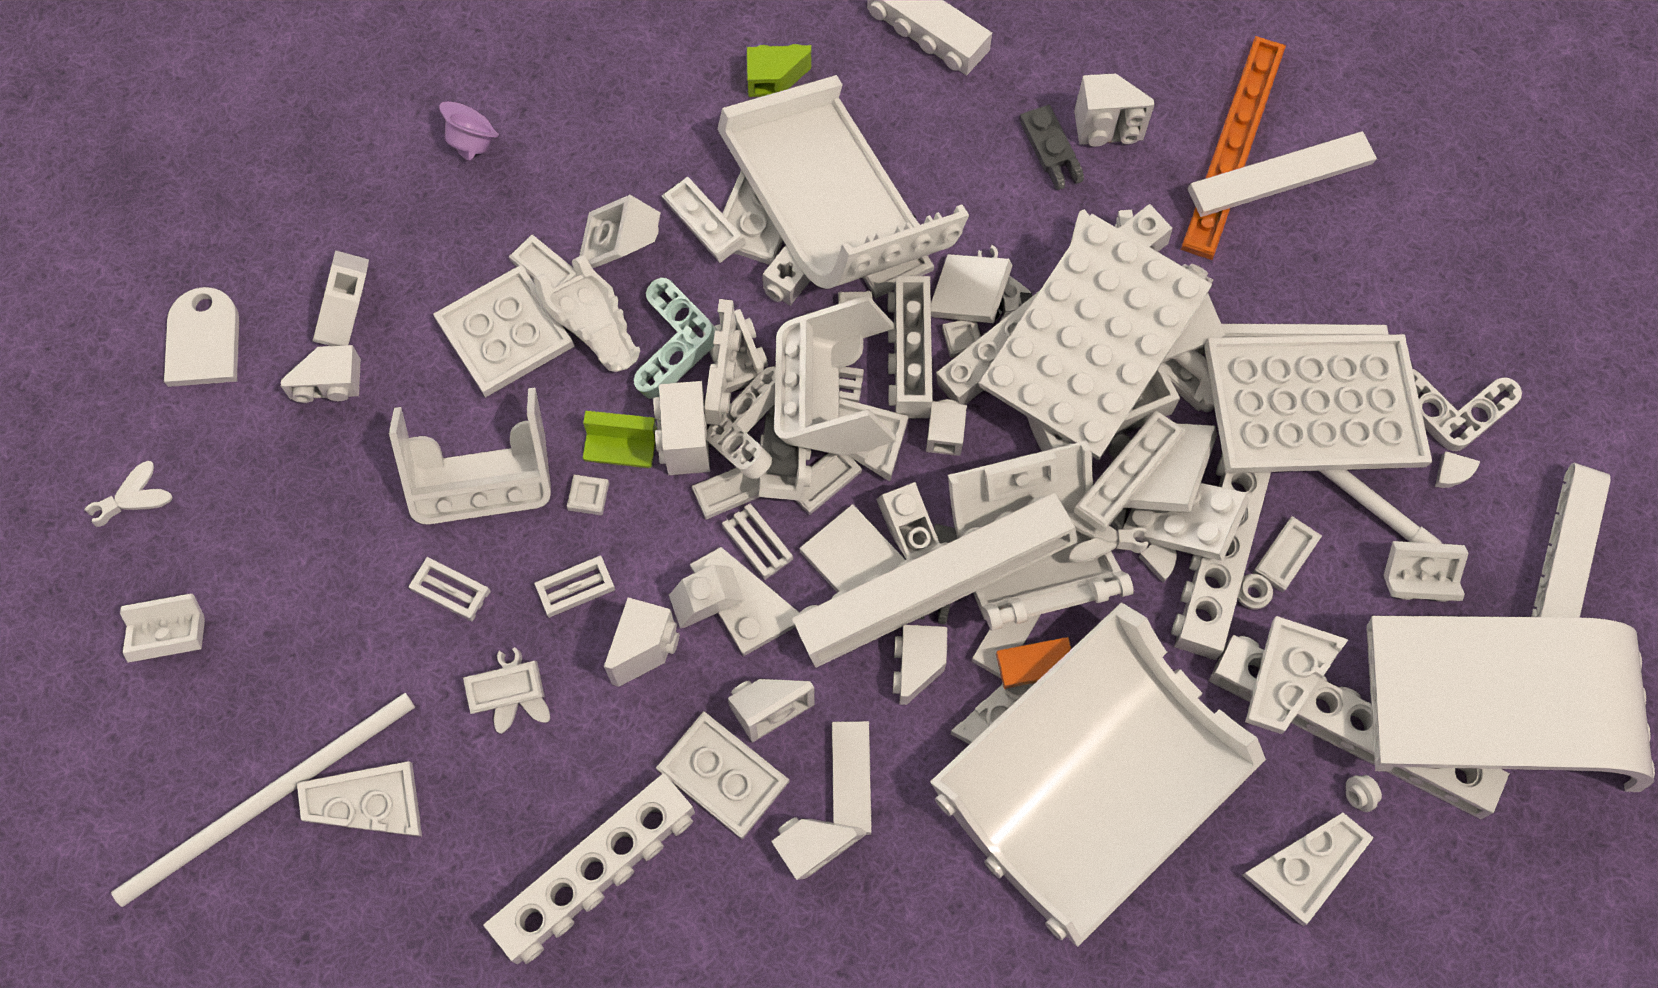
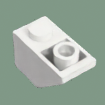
(325, 373)
(908, 521)
(922, 659)

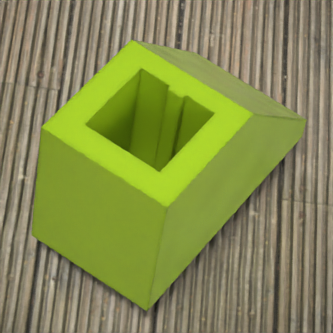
(776, 67)

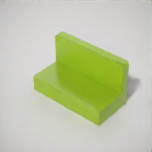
(619, 439)

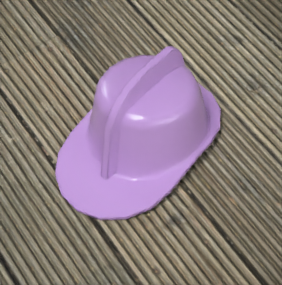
(466, 129)

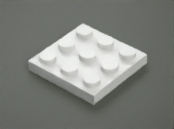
(503, 331)

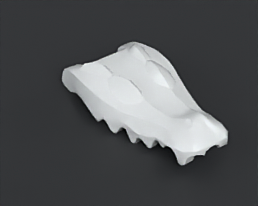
(592, 313)

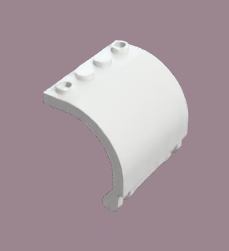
(1055, 581)

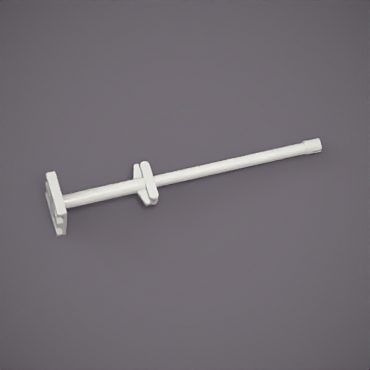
(1197, 365)

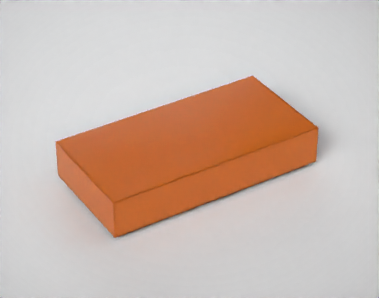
(1030, 662)

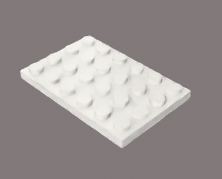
(1095, 335)
(1316, 403)

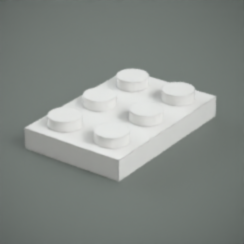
(1203, 531)

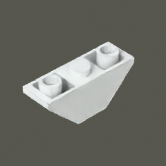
(341, 299)

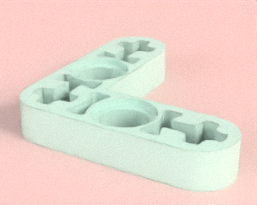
(684, 340)

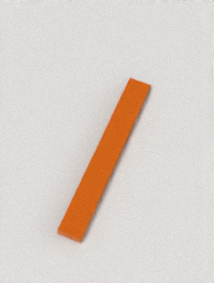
(1236, 138)

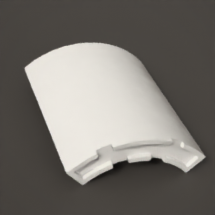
(1095, 775)

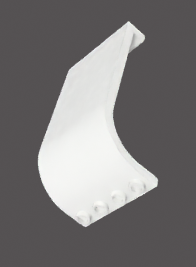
(828, 186)
(1509, 695)

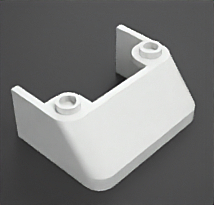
(807, 378)
(473, 483)

